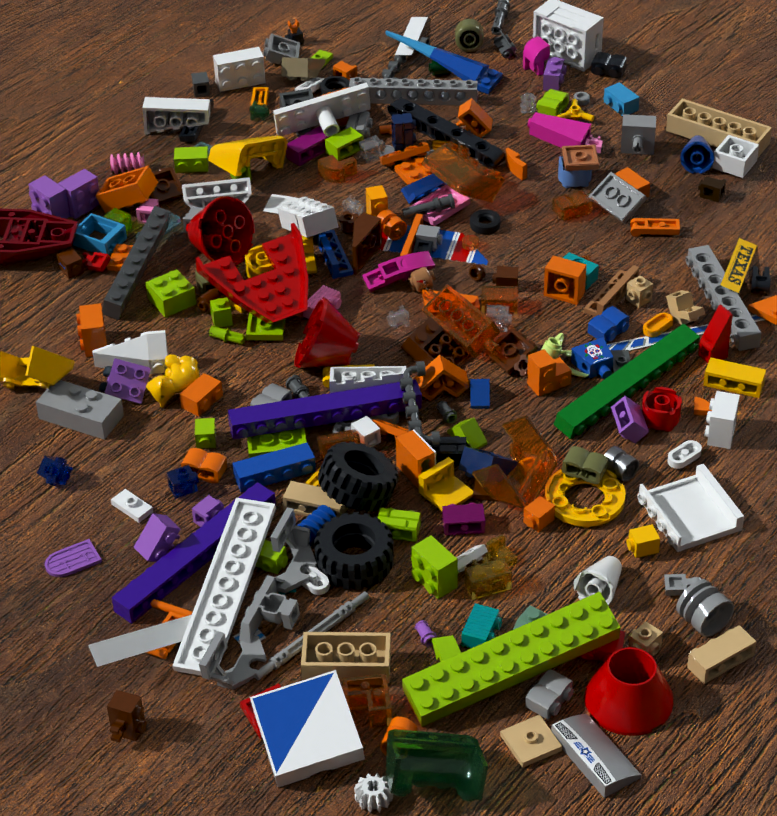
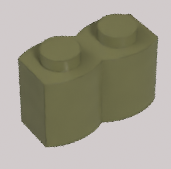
(585, 465)

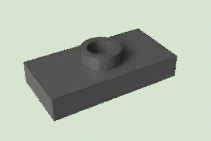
(621, 358)

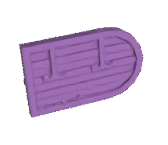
(72, 559)

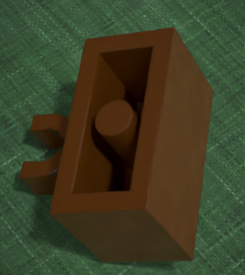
(126, 716)

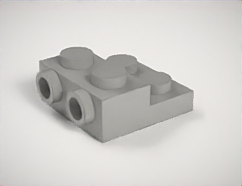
(279, 47)

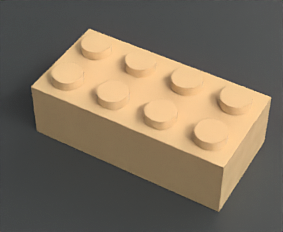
(347, 653)

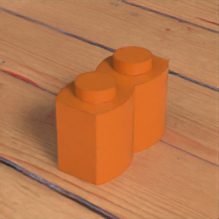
(207, 465)

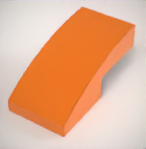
(515, 165)

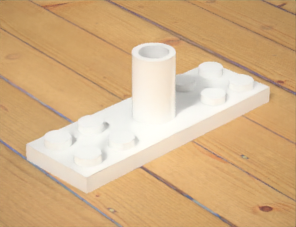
(322, 111)

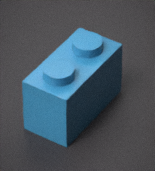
(621, 99)

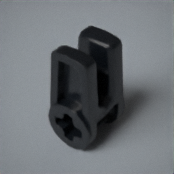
(760, 283)

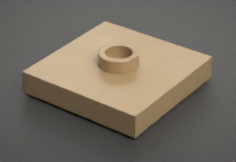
(531, 741)

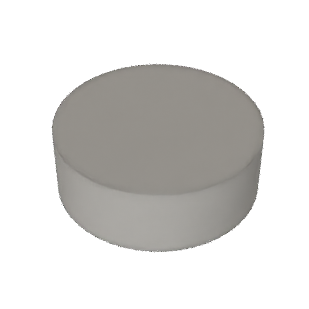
(582, 97)

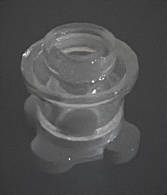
(528, 103)
(352, 205)
(398, 317)

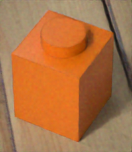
(539, 514)

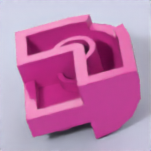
(535, 54)

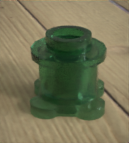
(258, 111)

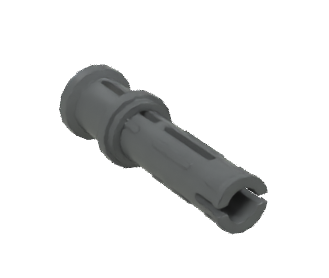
(501, 13)
(424, 208)
(296, 386)

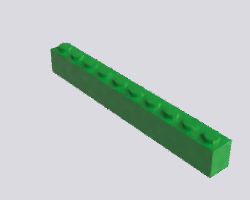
(626, 381)

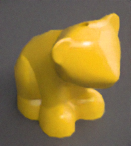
(178, 376)

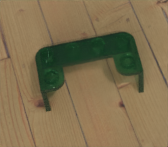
(435, 761)

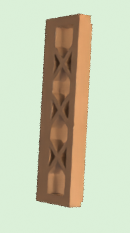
(612, 296)

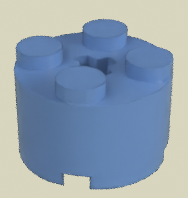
(573, 178)

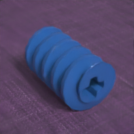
(316, 520)

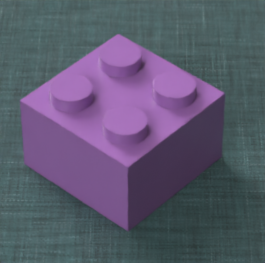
(81, 192)
(49, 197)

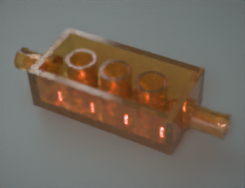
(462, 320)

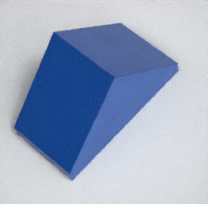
(480, 393)

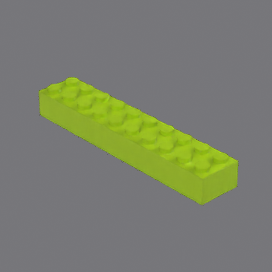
(510, 658)

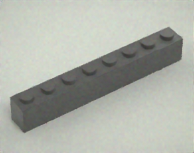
(136, 263)

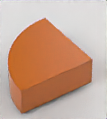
(701, 406)

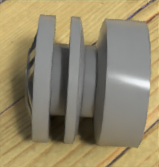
(705, 608)

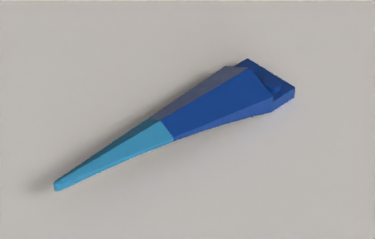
(460, 66)

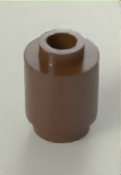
(204, 300)

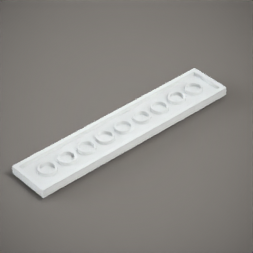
(225, 581)

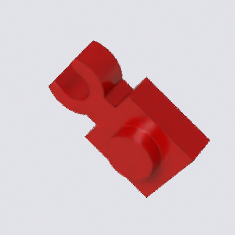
(97, 261)

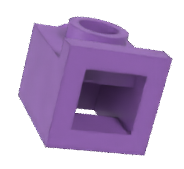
(206, 510)

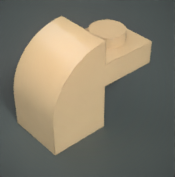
(682, 307)

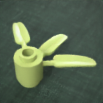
(554, 347)

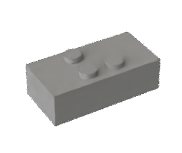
(80, 409)

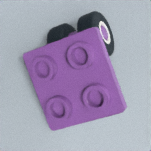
(125, 380)

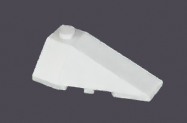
(145, 350)

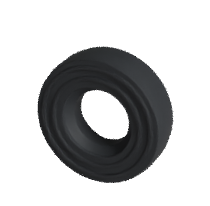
(485, 214)

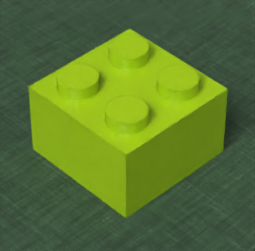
(171, 293)
(434, 567)

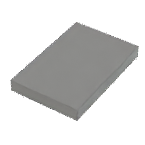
(617, 197)

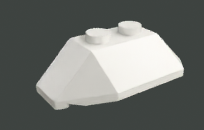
(203, 193)

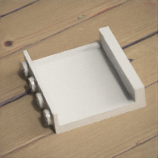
(692, 510)

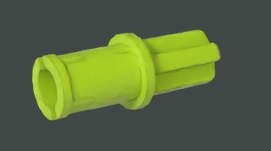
(227, 335)

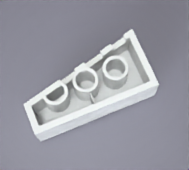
(174, 113)
(360, 377)

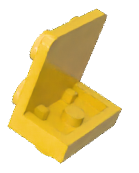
(441, 485)

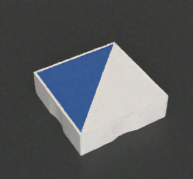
(307, 728)

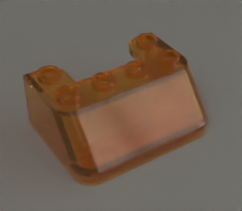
(463, 172)

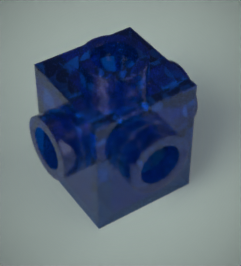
(55, 470)
(182, 481)

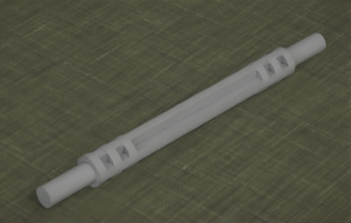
(287, 653)

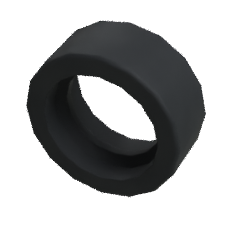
(333, 82)

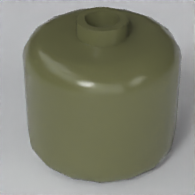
(469, 35)

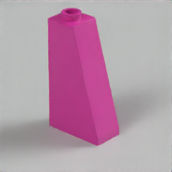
(559, 130)

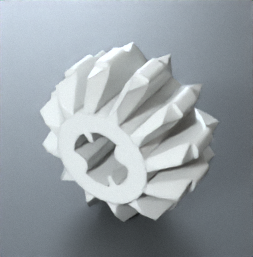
(373, 792)

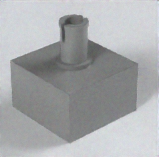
(638, 134)

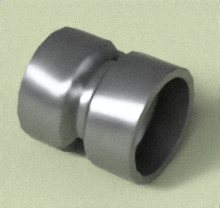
(621, 463)

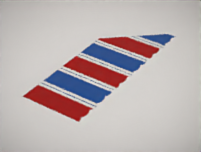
(449, 249)

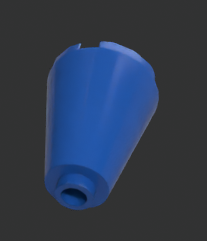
(697, 155)

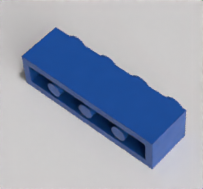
(274, 466)

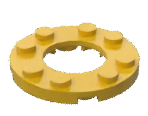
(598, 514)

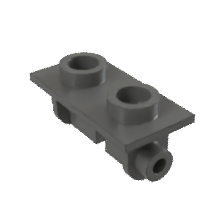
(505, 45)

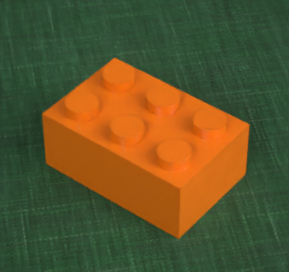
(127, 189)

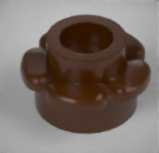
(477, 272)

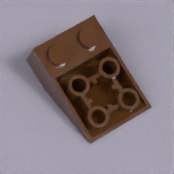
(431, 341)

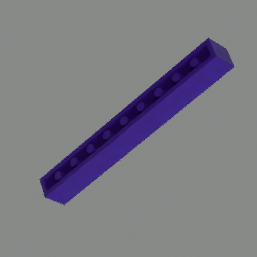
(319, 410)
(179, 562)

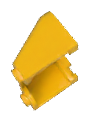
(237, 154)

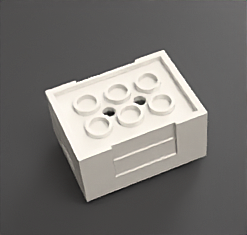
(569, 32)

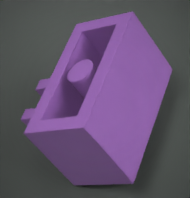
(157, 537)

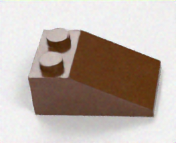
(366, 240)

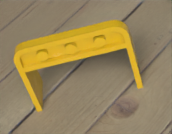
(39, 370)

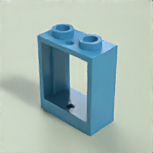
(115, 234)

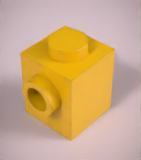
(643, 541)

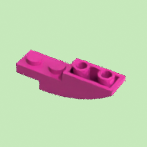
(397, 269)

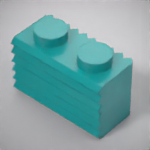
(480, 625)

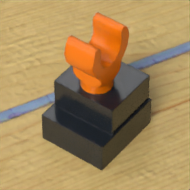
(294, 32)

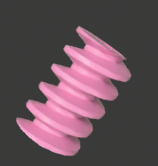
(126, 163)

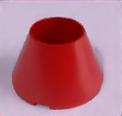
(628, 707)

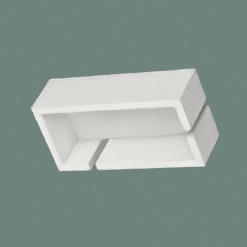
(308, 215)

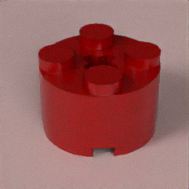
(661, 408)

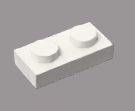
(474, 553)

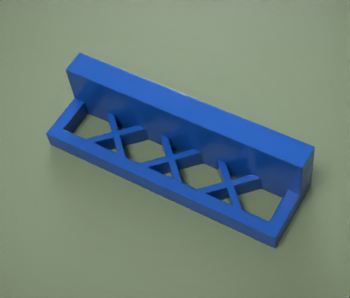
(422, 188)
(330, 255)

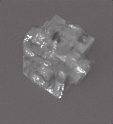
(500, 316)

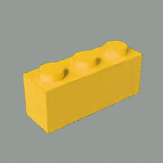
(734, 377)

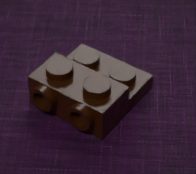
(168, 186)
(512, 345)

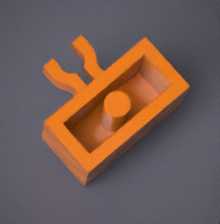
(474, 118)

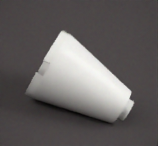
(599, 578)

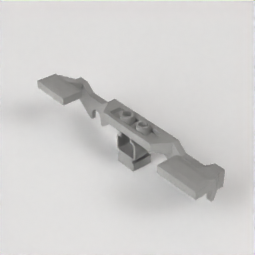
(266, 605)

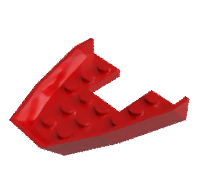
(270, 294)

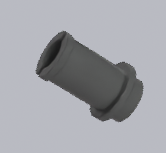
(449, 415)

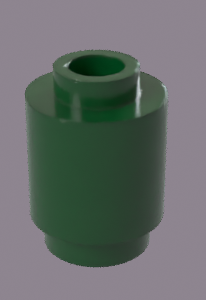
(437, 69)

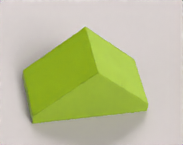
(471, 430)

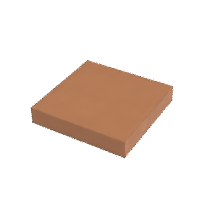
(580, 157)

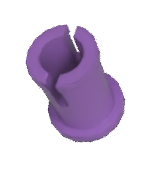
(425, 633)

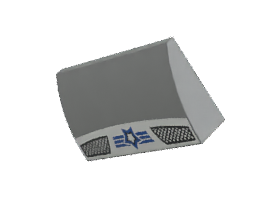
(595, 754)

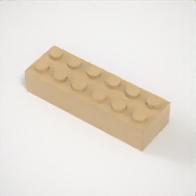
(715, 125)

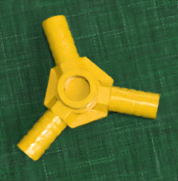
(576, 113)

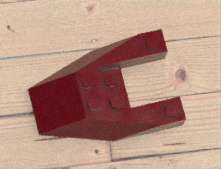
(33, 234)

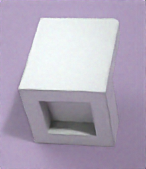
(368, 431)

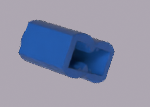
(608, 324)

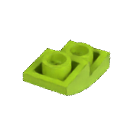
(445, 647)

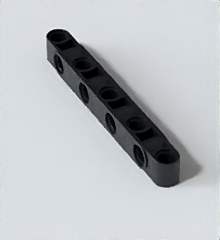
(444, 130)

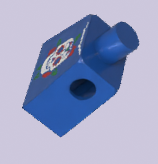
(593, 358)

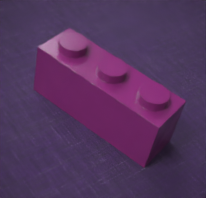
(306, 146)

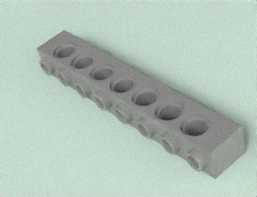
(426, 91)
(709, 274)

